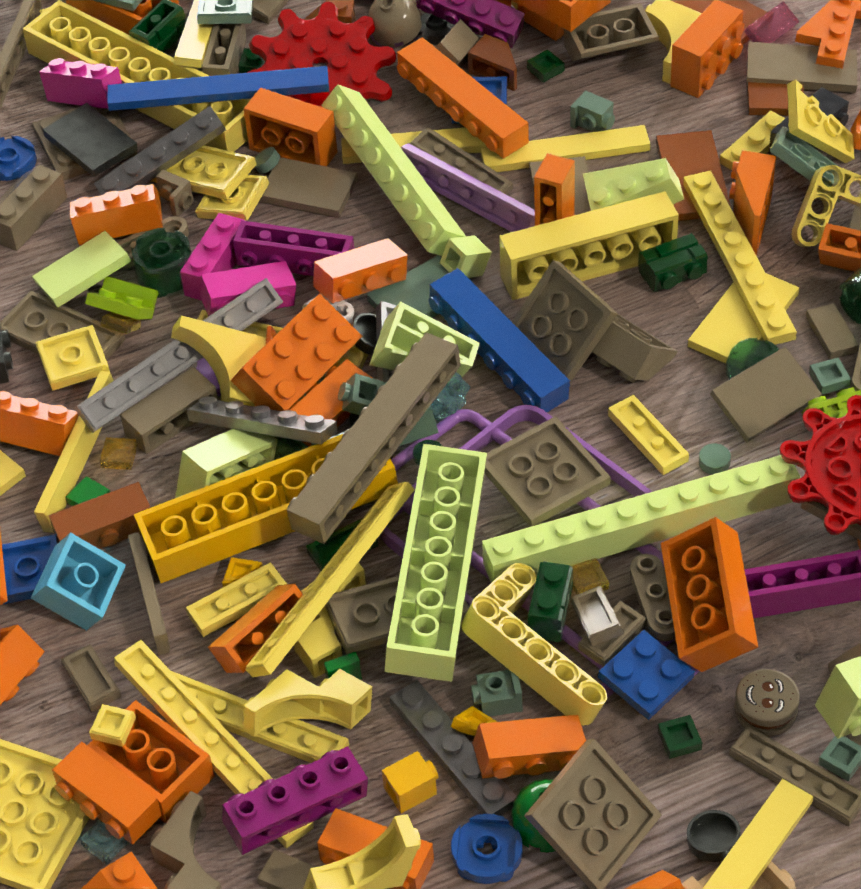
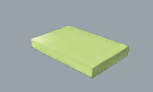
(81, 268)

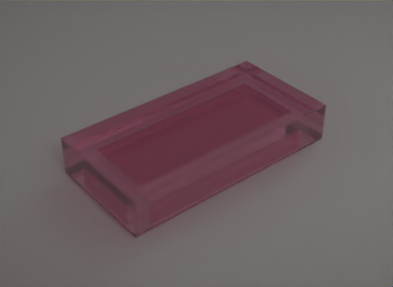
(772, 24)

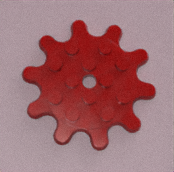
(327, 40)
(830, 465)

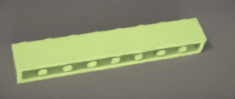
(392, 170)

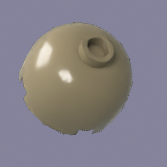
(395, 21)

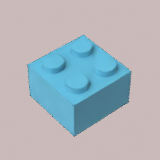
(78, 581)

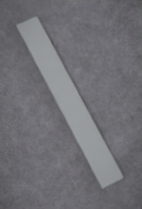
(172, 359)

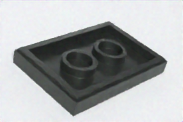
(90, 139)

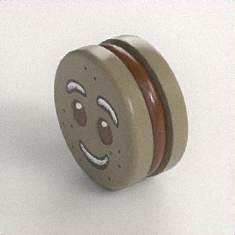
(767, 701)

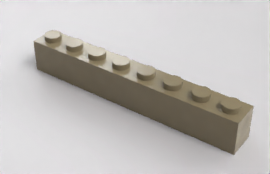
(373, 438)

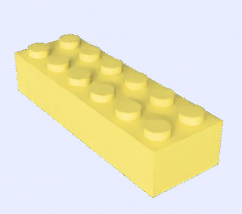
(587, 242)

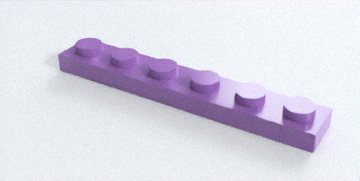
(470, 192)

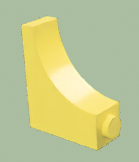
(670, 23)
(222, 348)

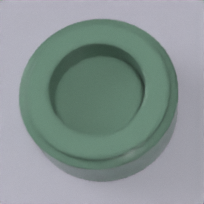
(267, 160)
(714, 458)

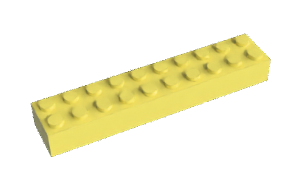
(80, 37)

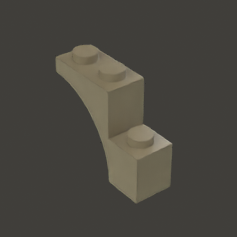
(174, 846)

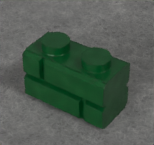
(161, 26)
(673, 263)
(551, 600)

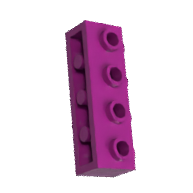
(480, 16)
(269, 243)
(804, 584)
(294, 799)

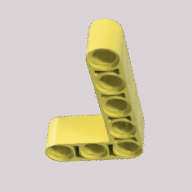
(828, 196)
(525, 652)

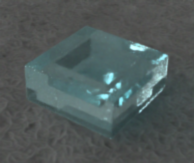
(102, 843)

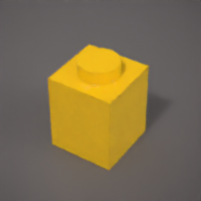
(410, 781)

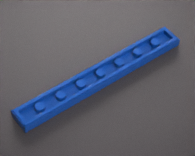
(216, 88)

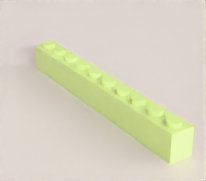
(643, 518)

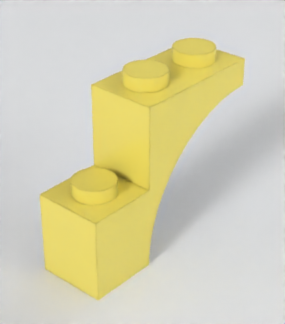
(319, 641)
(290, 697)
(376, 866)

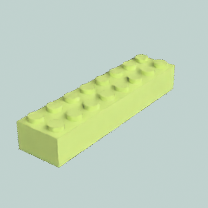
(436, 564)

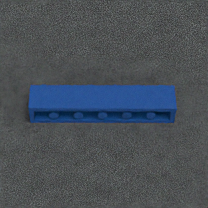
(501, 342)

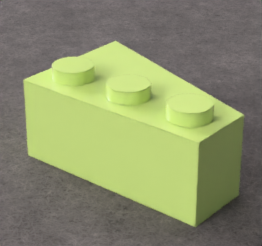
(632, 182)
(407, 326)
(223, 458)

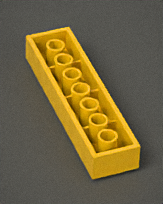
(236, 512)

